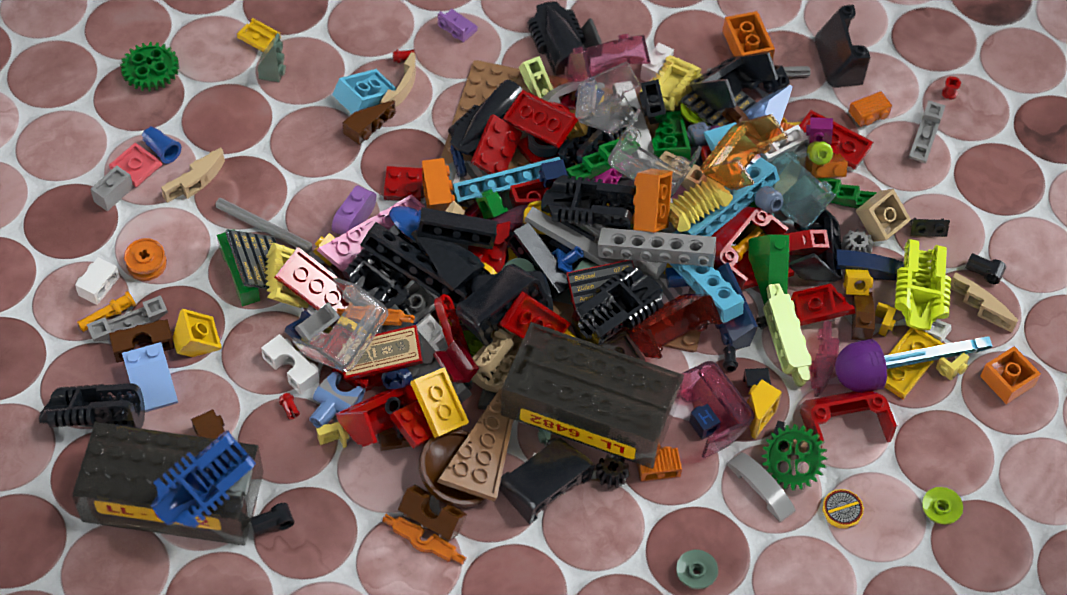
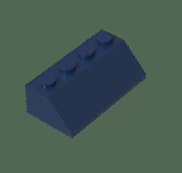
(741, 329)

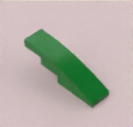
(594, 163)
(848, 194)

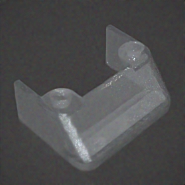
(603, 101)
(630, 158)
(352, 331)

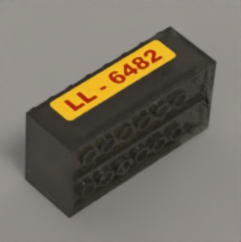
(591, 395)
(119, 488)

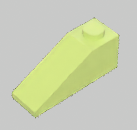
(535, 77)

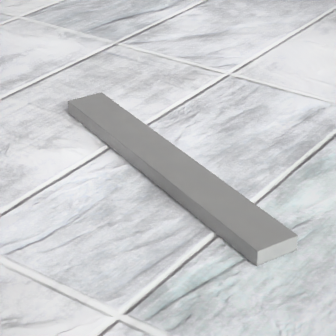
(570, 238)

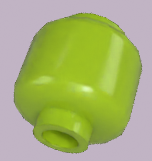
(819, 152)

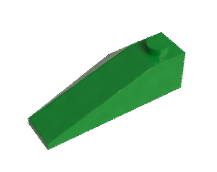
(672, 136)
(769, 261)

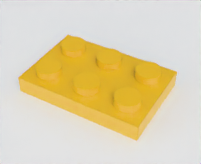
(439, 402)

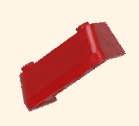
(731, 230)
(819, 410)
(369, 416)

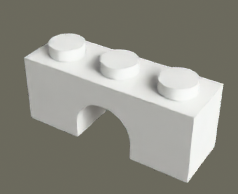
(281, 352)

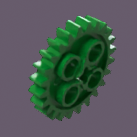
(150, 66)
(813, 457)

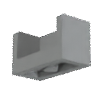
(112, 188)
(317, 322)

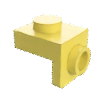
(949, 369)
(332, 432)

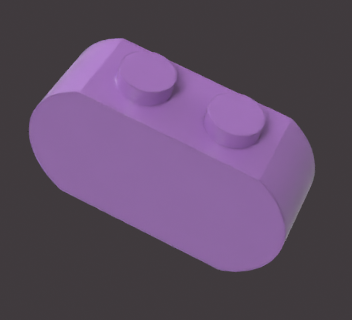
(354, 210)

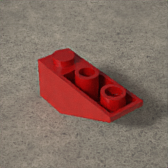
(808, 242)

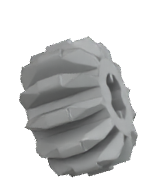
(857, 242)

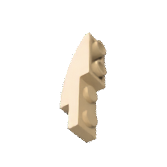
(200, 174)

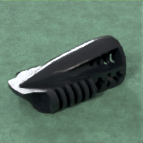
(554, 32)
(469, 128)
(587, 144)
(588, 202)
(375, 274)
(618, 304)
(93, 404)

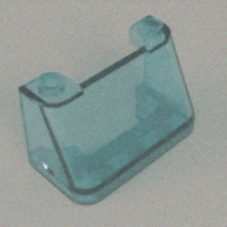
(802, 193)

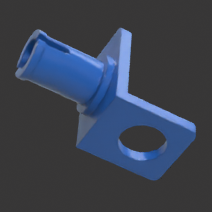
(566, 260)

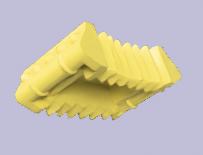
(675, 80)
(697, 202)
(277, 258)

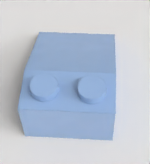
(771, 104)
(150, 371)

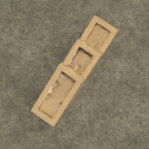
(986, 303)

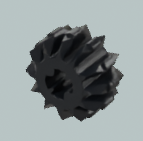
(619, 468)

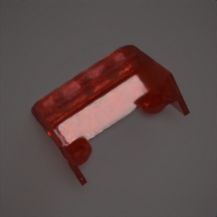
(673, 320)

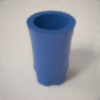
(161, 144)

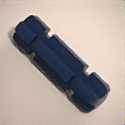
(458, 162)

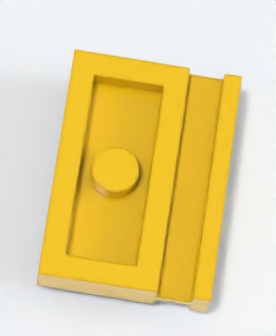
(257, 34)

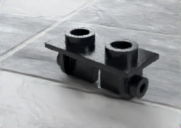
(929, 227)

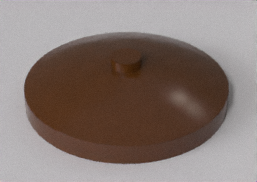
(434, 460)

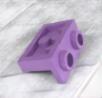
(456, 25)

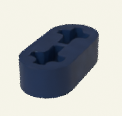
(393, 379)

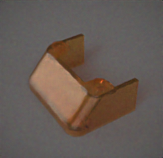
(738, 148)

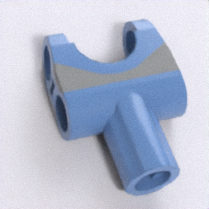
(333, 400)

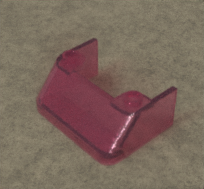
(604, 56)
(714, 388)

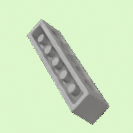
(657, 247)

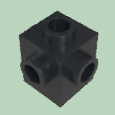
(781, 82)

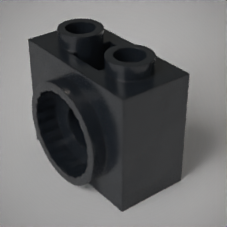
(653, 102)

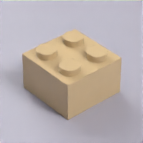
(883, 215)

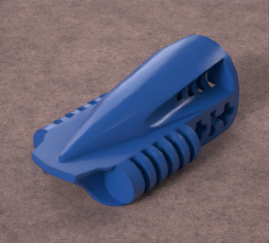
(201, 481)

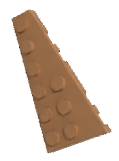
(481, 457)

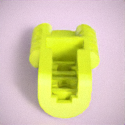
(923, 290)

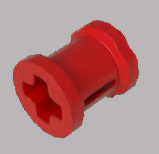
(950, 90)

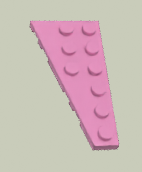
(347, 246)

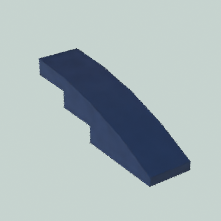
(878, 266)

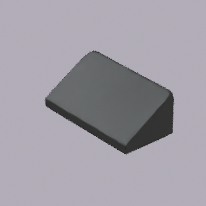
(591, 34)

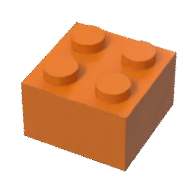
(1010, 375)

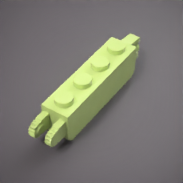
(787, 335)

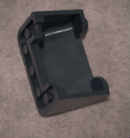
(841, 61)
(492, 301)
(545, 477)

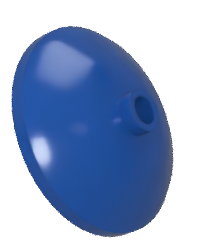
(405, 219)

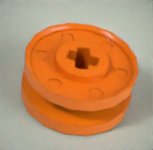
(145, 259)

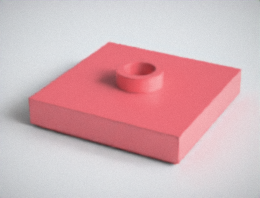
(137, 163)

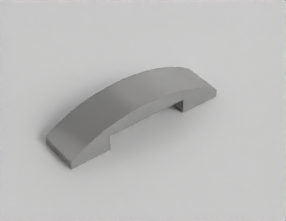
(553, 95)
(927, 131)
(151, 312)
(763, 484)

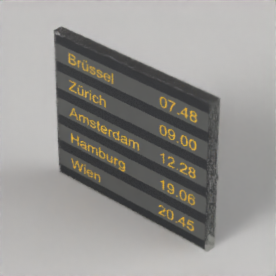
(710, 115)

